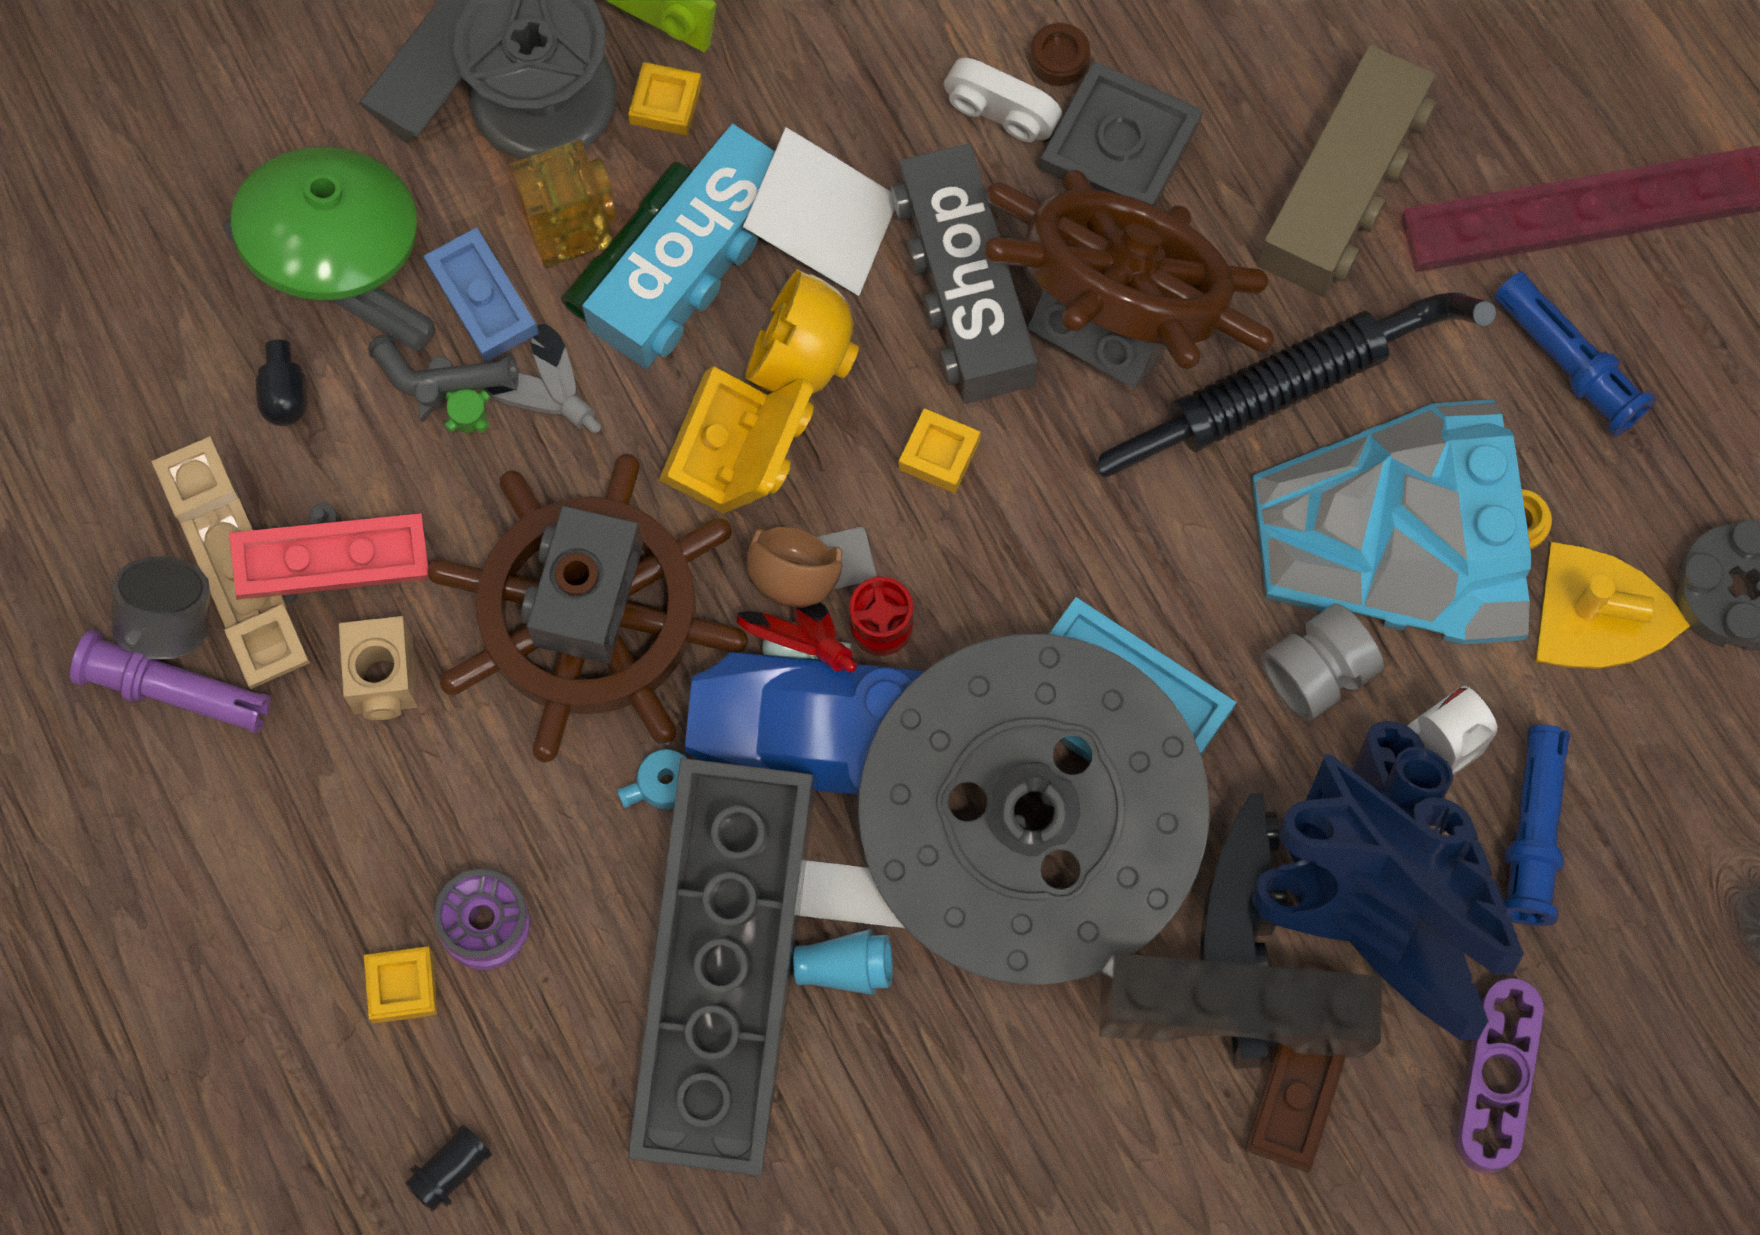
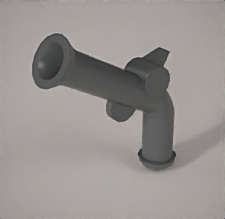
(441, 377)

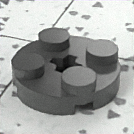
(1706, 580)

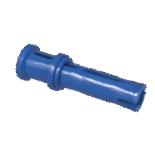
(1591, 372)
(1535, 852)

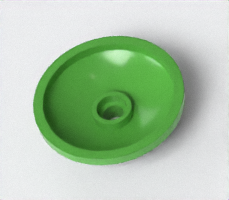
(329, 243)

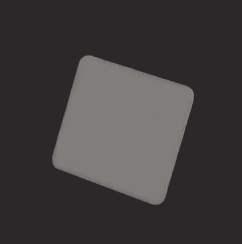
(855, 555)

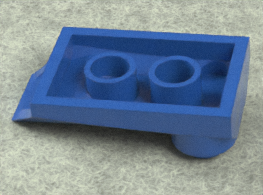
(791, 715)

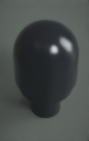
(280, 386)

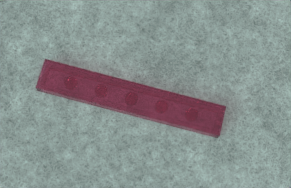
(1583, 209)

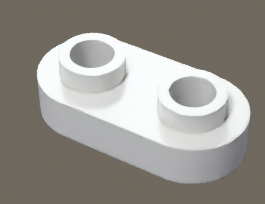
(1016, 105)

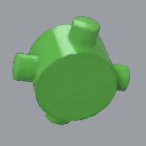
(467, 411)

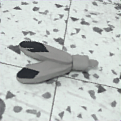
(555, 390)

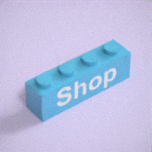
(682, 253)

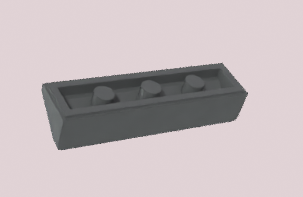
(418, 75)

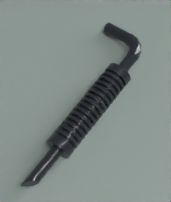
(1290, 377)

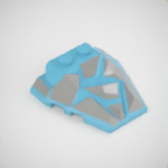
(1405, 525)

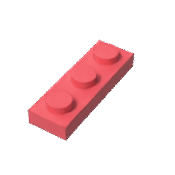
(328, 556)

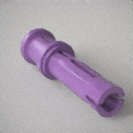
(143, 677)

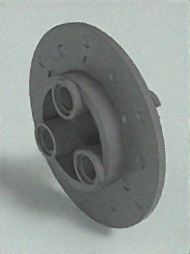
(978, 883)

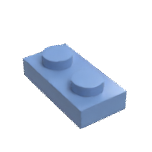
(481, 294)

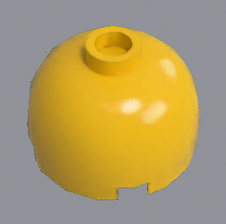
(805, 337)

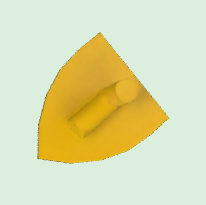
(1601, 611)

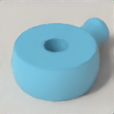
(648, 781)

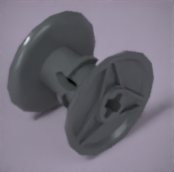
(535, 72)

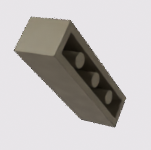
(1347, 170)

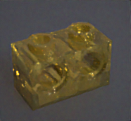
(565, 202)

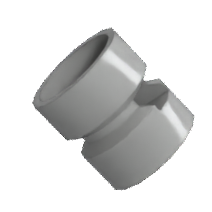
(1315, 667)

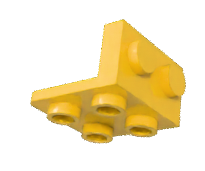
(736, 440)

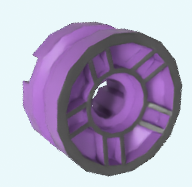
(459, 906)

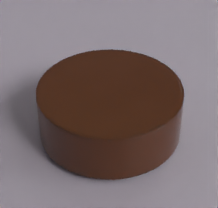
(1059, 54)

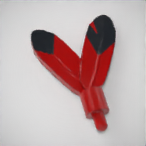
(811, 635)

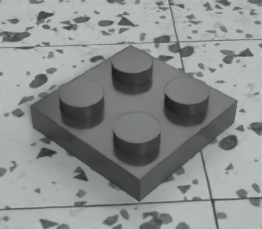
(1122, 135)

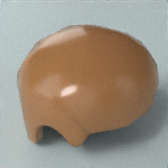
(792, 566)

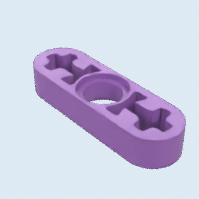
(1507, 1127)

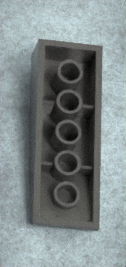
(722, 966)

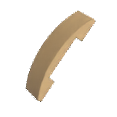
(209, 510)

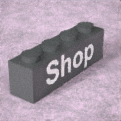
(968, 293)

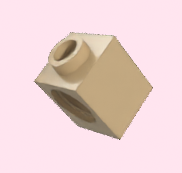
(375, 641)

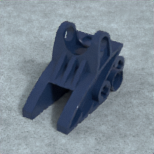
(1393, 884)

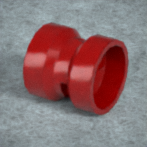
(880, 602)

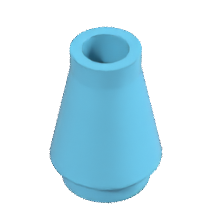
(847, 963)

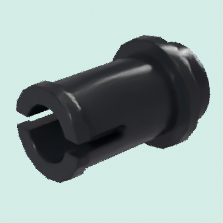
(447, 1169)

